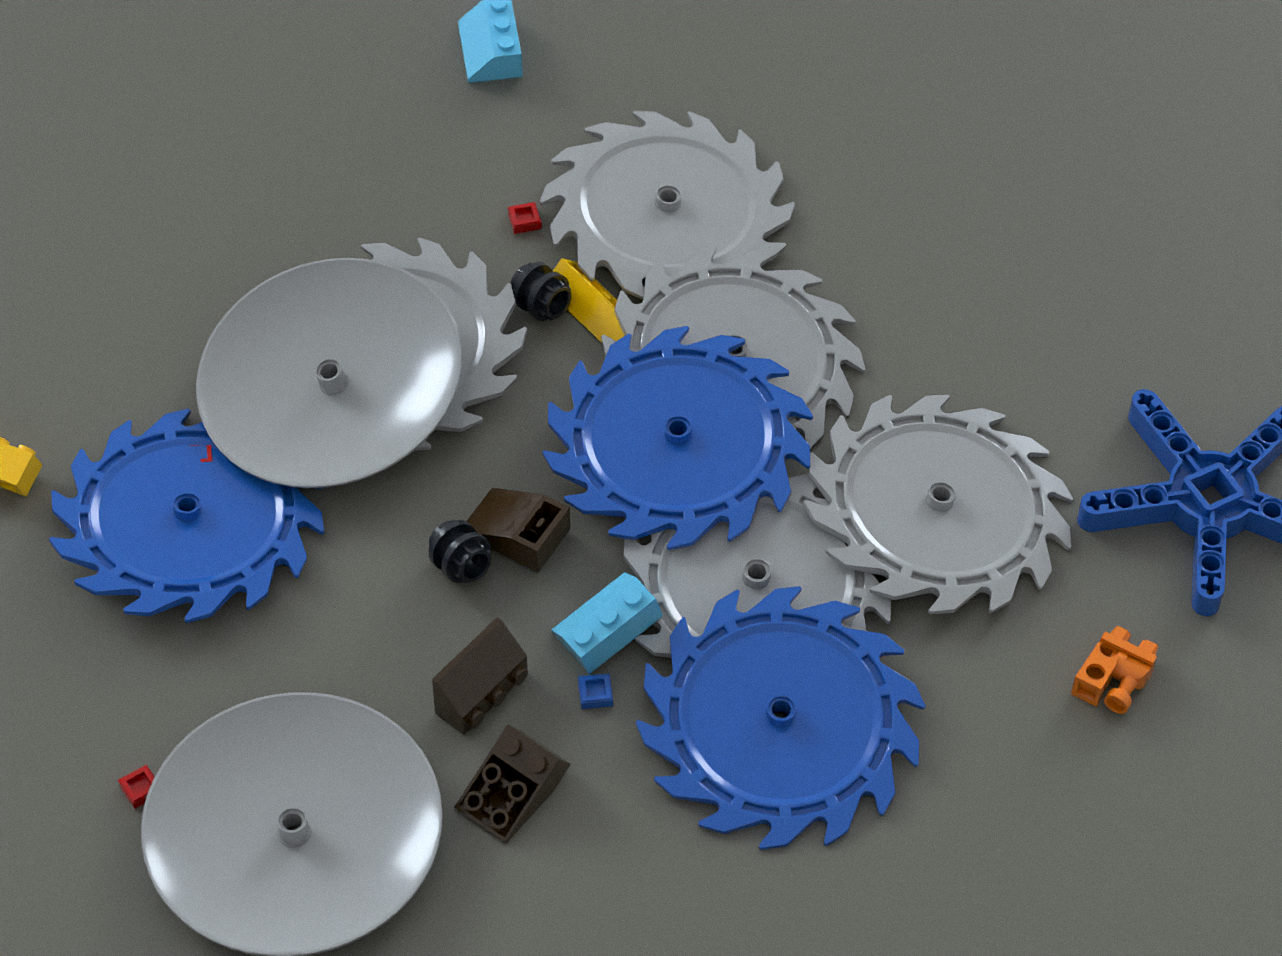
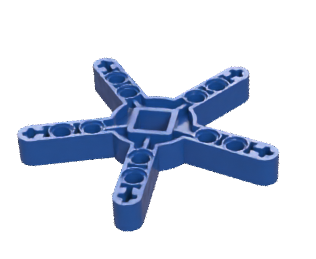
(1181, 498)

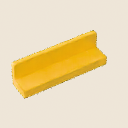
(590, 302)

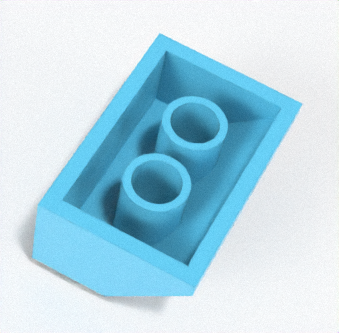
(490, 42)
(608, 621)

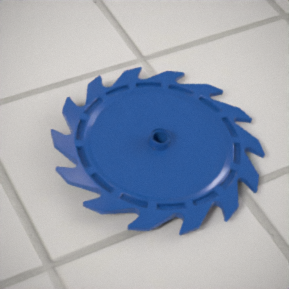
(678, 437)
(177, 525)
(770, 767)

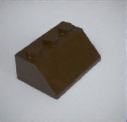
(479, 677)

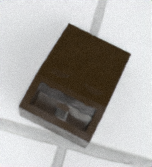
(522, 525)
(511, 783)

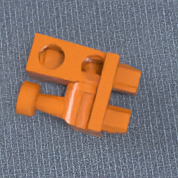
(1115, 659)

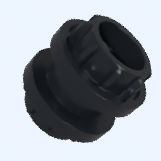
(541, 291)
(459, 551)

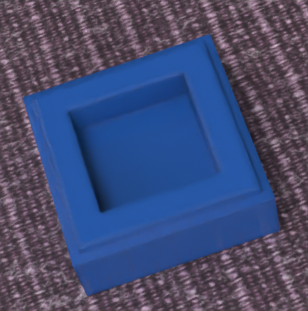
(595, 691)

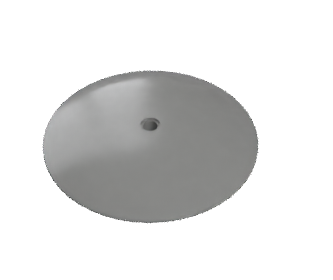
(272, 361)
(281, 761)

